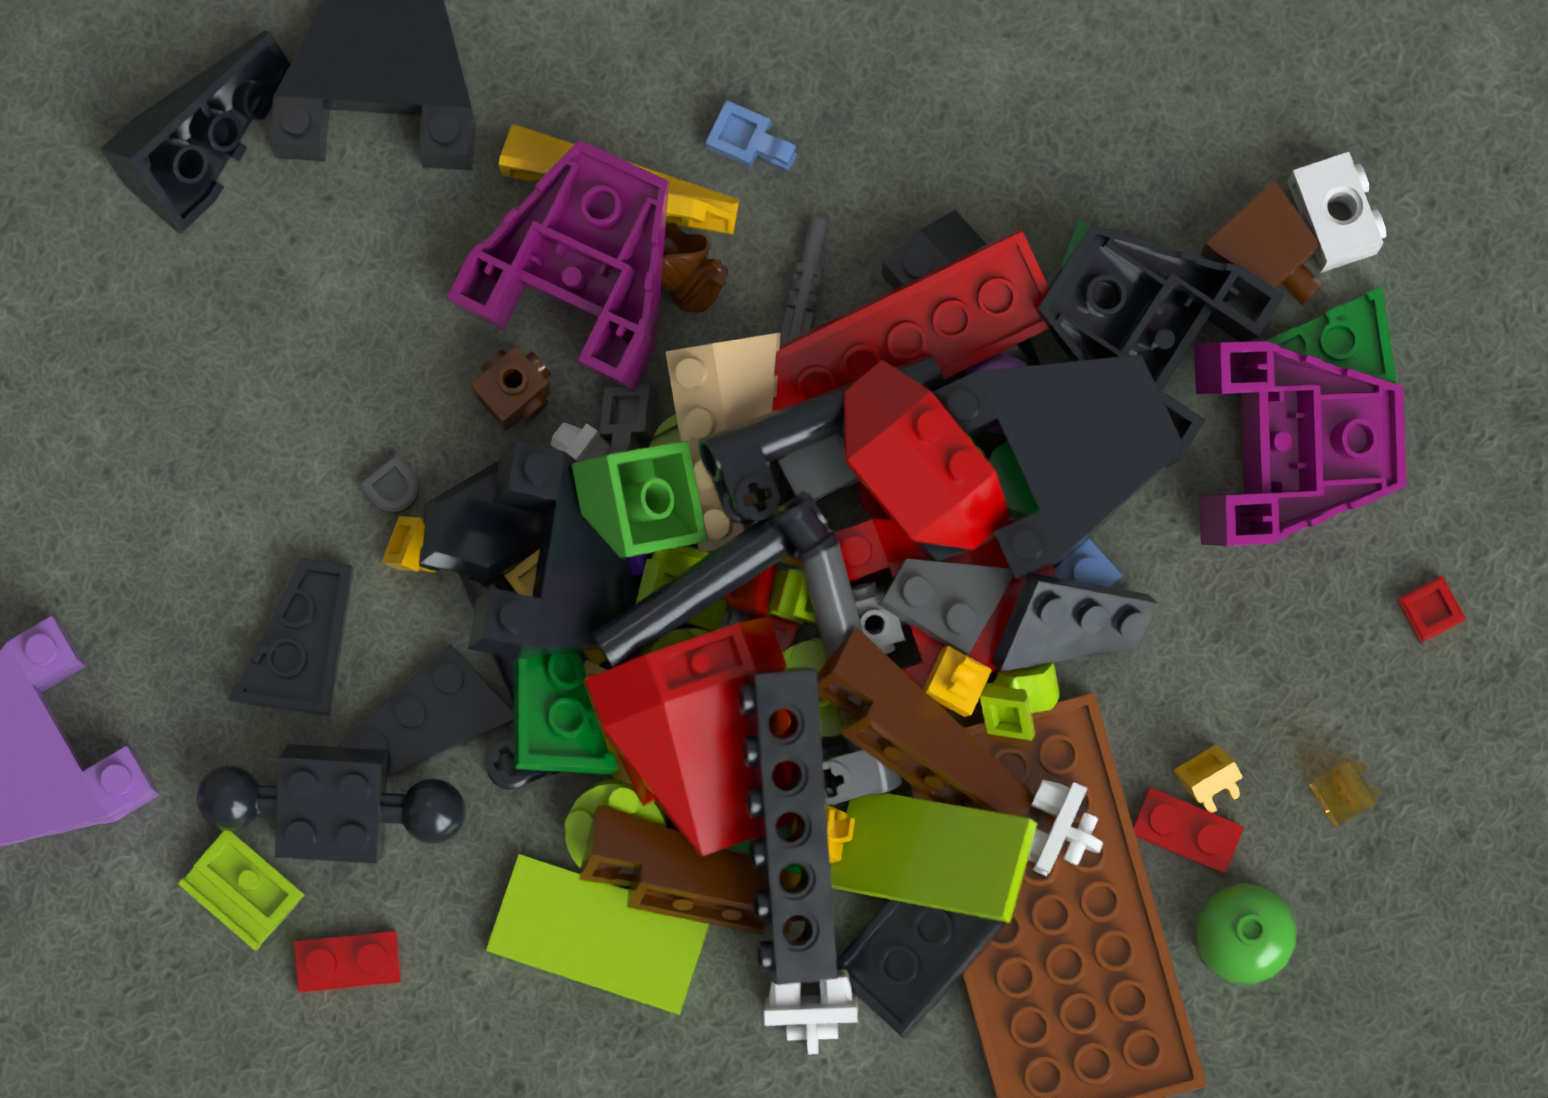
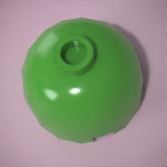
(1245, 933)

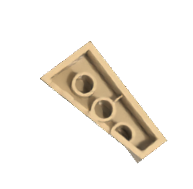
(714, 391)

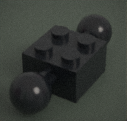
(331, 804)

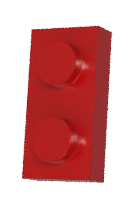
(1187, 831)
(347, 962)

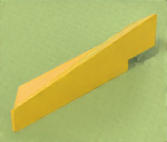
(532, 154)

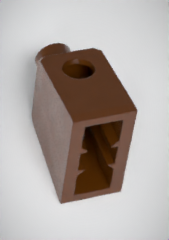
(1270, 243)

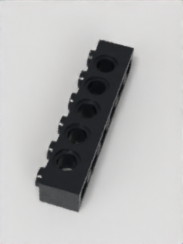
(814, 951)

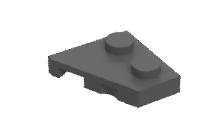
(946, 599)

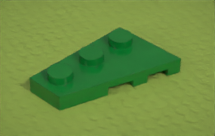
(1348, 337)
(556, 718)

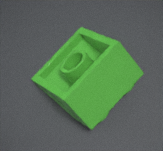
(642, 499)

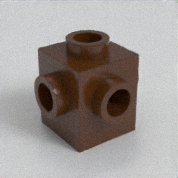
(512, 404)

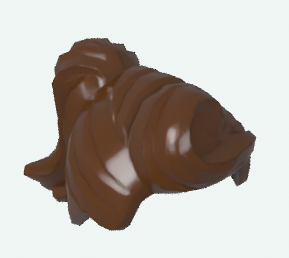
(687, 271)

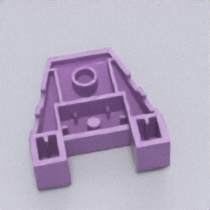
(40, 773)

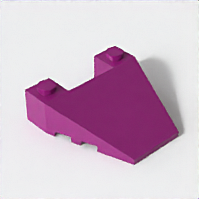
(589, 242)
(1311, 441)

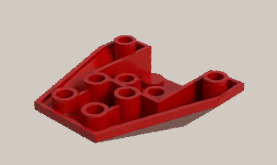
(683, 728)

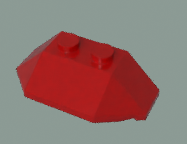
(919, 462)

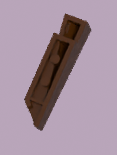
(913, 733)
(670, 875)

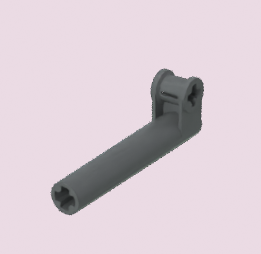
(836, 615)

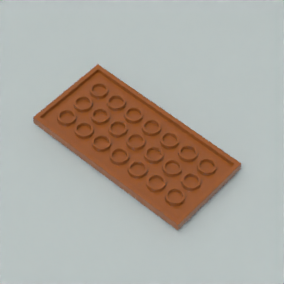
(1081, 977)

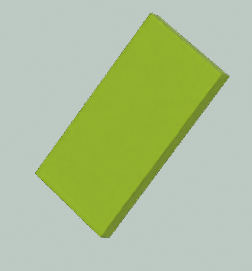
(935, 855)
(593, 936)

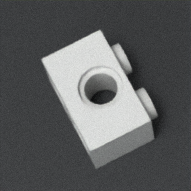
(1343, 182)

